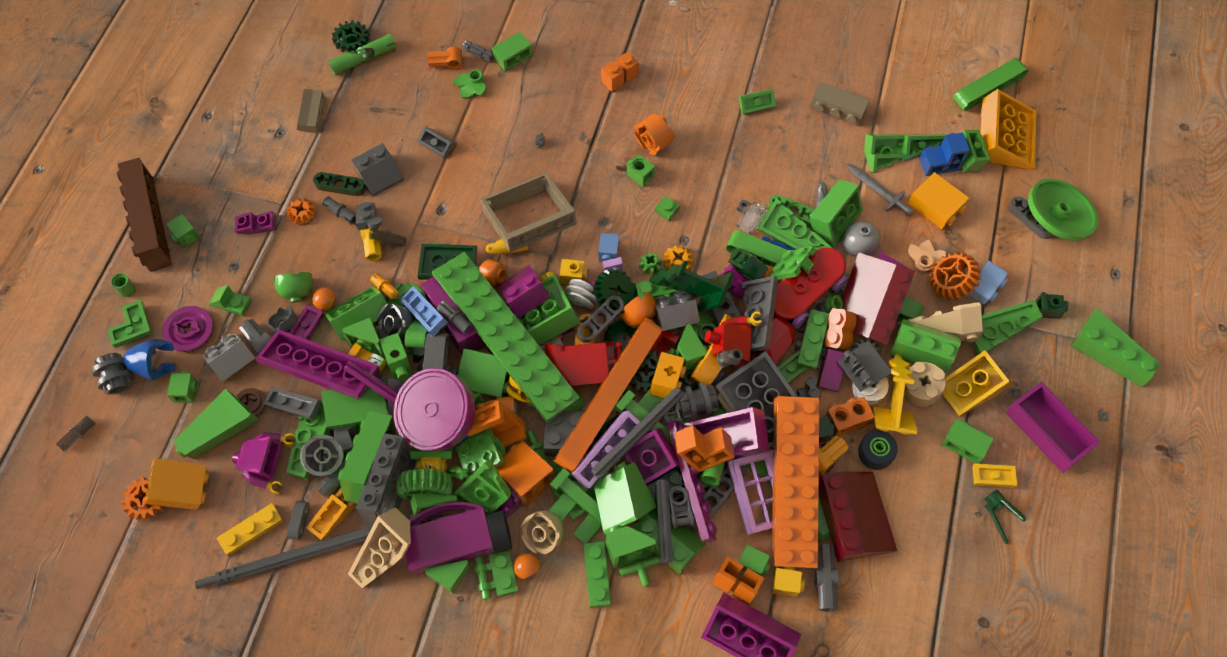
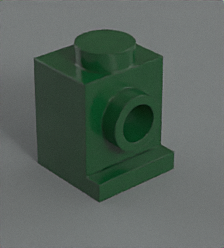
(1051, 305)

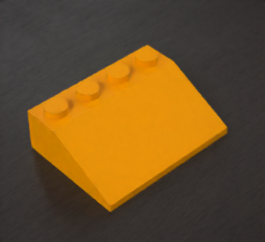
(1008, 130)

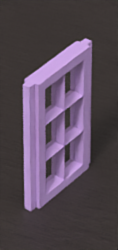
(741, 492)

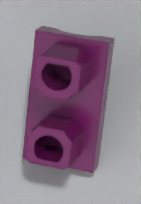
(738, 278)

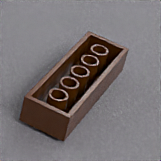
(143, 215)

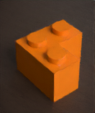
(704, 450)

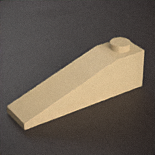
(962, 322)
(382, 548)

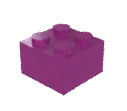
(653, 455)

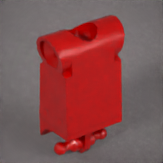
(584, 362)

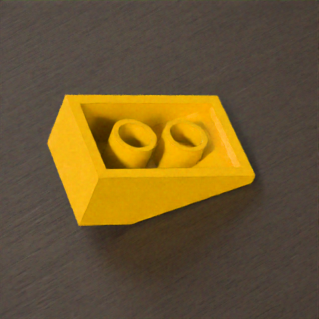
(975, 384)

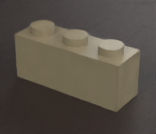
(839, 103)

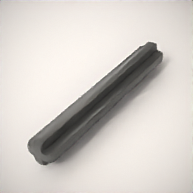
(664, 524)

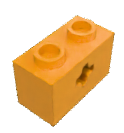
(667, 375)

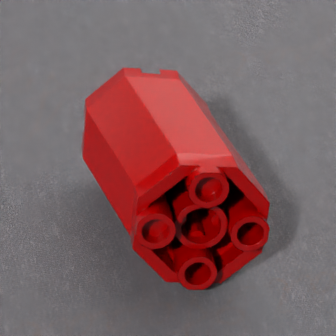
(781, 340)

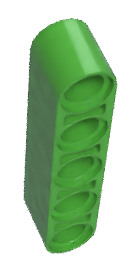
(997, 79)

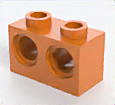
(851, 420)

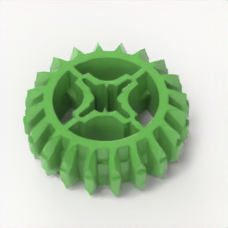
(423, 482)

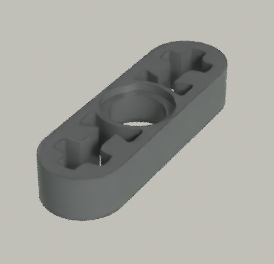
(1033, 225)

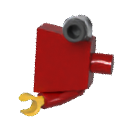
(732, 340)

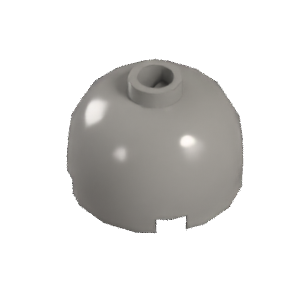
(861, 238)
(330, 453)

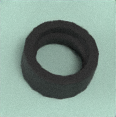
(499, 531)

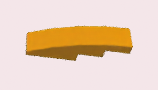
(330, 515)

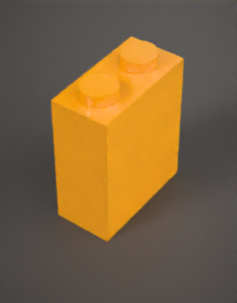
(938, 201)
(176, 484)

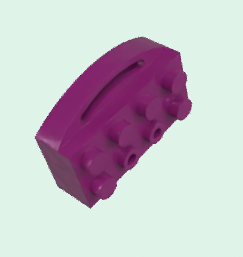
(448, 537)

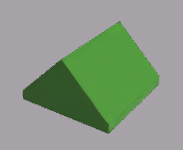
(365, 335)

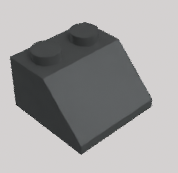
(377, 169)

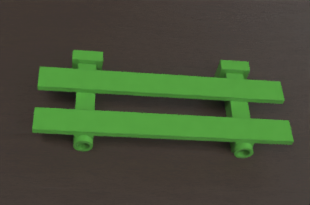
(575, 492)

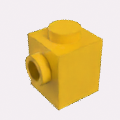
(572, 270)
(788, 582)

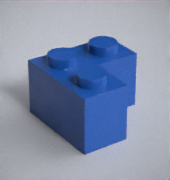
(947, 157)

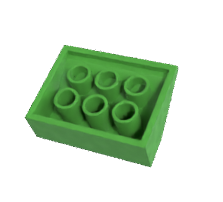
(551, 316)

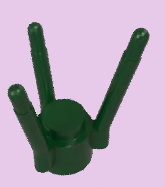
(998, 501)

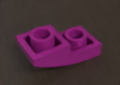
(251, 223)

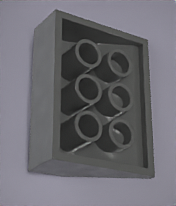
(756, 386)

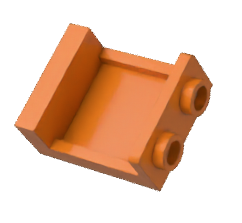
(503, 422)

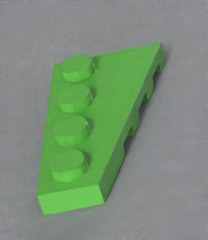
(1005, 323)
(306, 430)

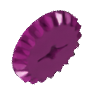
(184, 318)

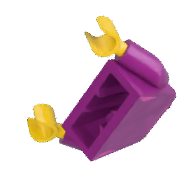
(260, 457)

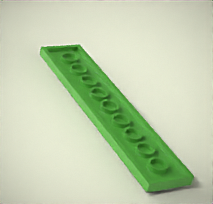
(506, 337)

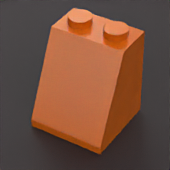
(526, 473)

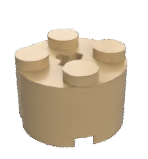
(933, 390)

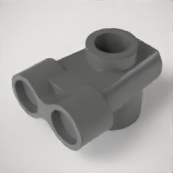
(810, 389)

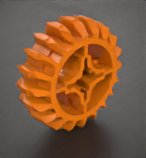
(956, 281)

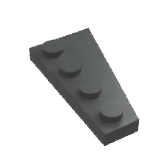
(760, 297)

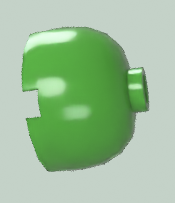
(294, 286)

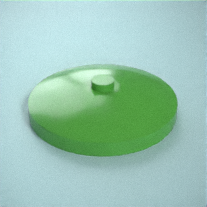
(1063, 209)

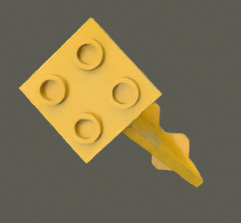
(894, 418)

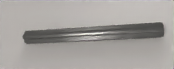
(637, 433)

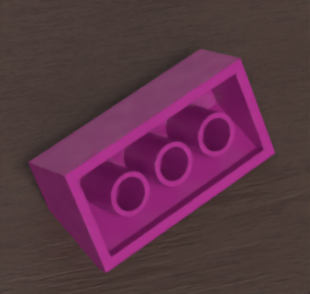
(748, 631)

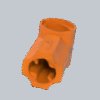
(451, 58)

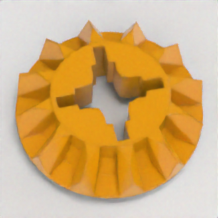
(669, 256)

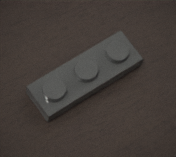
(292, 403)

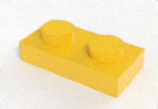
(994, 475)

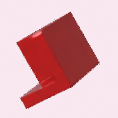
(665, 342)

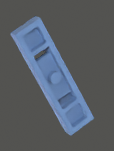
(424, 311)

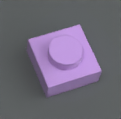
(613, 263)

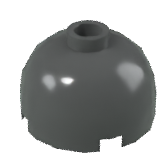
(394, 320)

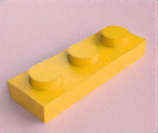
(250, 529)

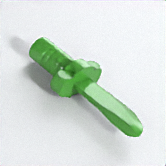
(536, 445)

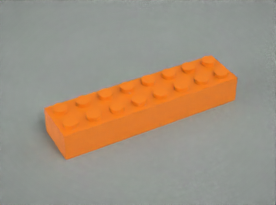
(795, 482)

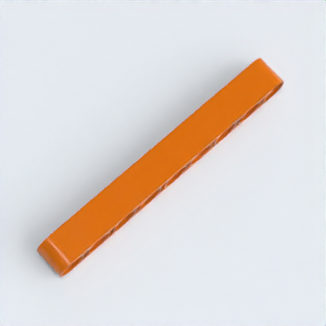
(607, 395)

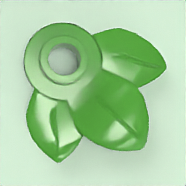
(470, 84)

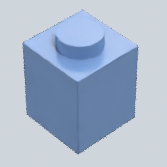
(608, 247)

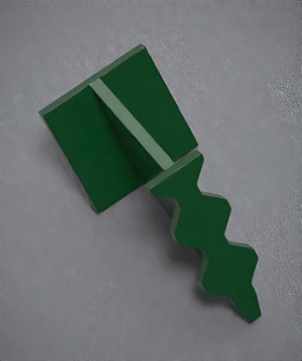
(710, 290)

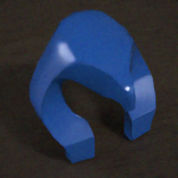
(139, 359)

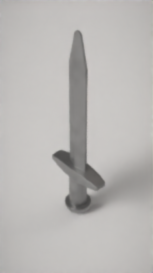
(894, 200)

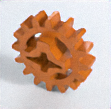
(136, 497)

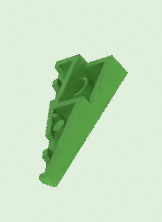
(887, 149)

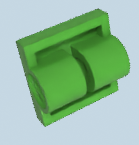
(478, 449)

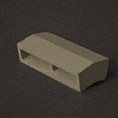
(310, 111)

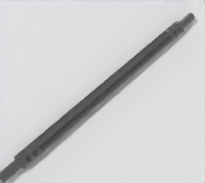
(291, 556)

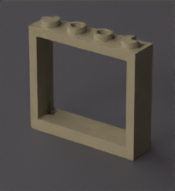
(534, 231)

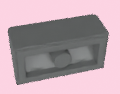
(436, 142)

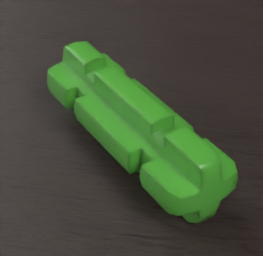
(458, 472)

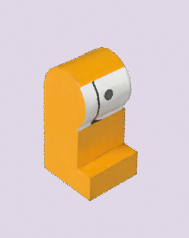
(359, 352)

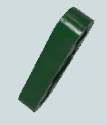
(334, 178)

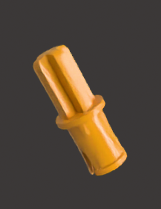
(384, 286)

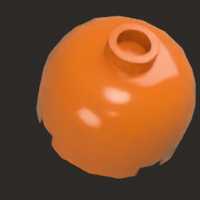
(638, 310)

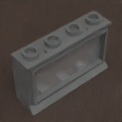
(380, 486)

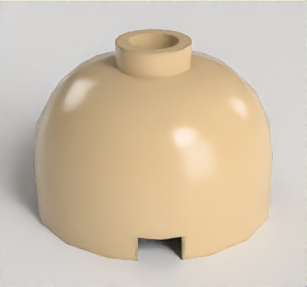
(542, 531)

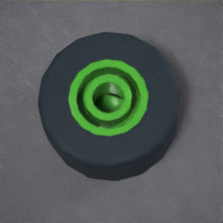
(876, 457)

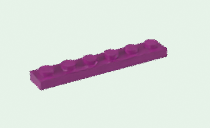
(695, 491)

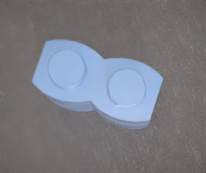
(991, 279)

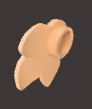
(926, 254)

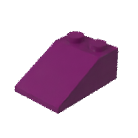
(523, 291)

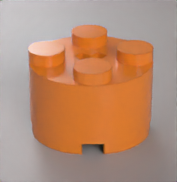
(654, 133)

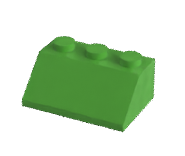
(837, 212)
(358, 308)
(925, 344)
(684, 541)
(628, 546)

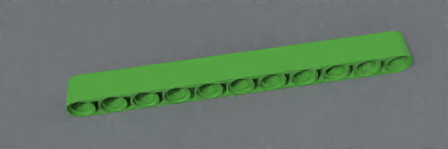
(772, 254)

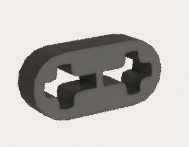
(298, 520)

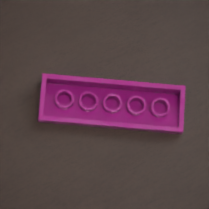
(315, 363)

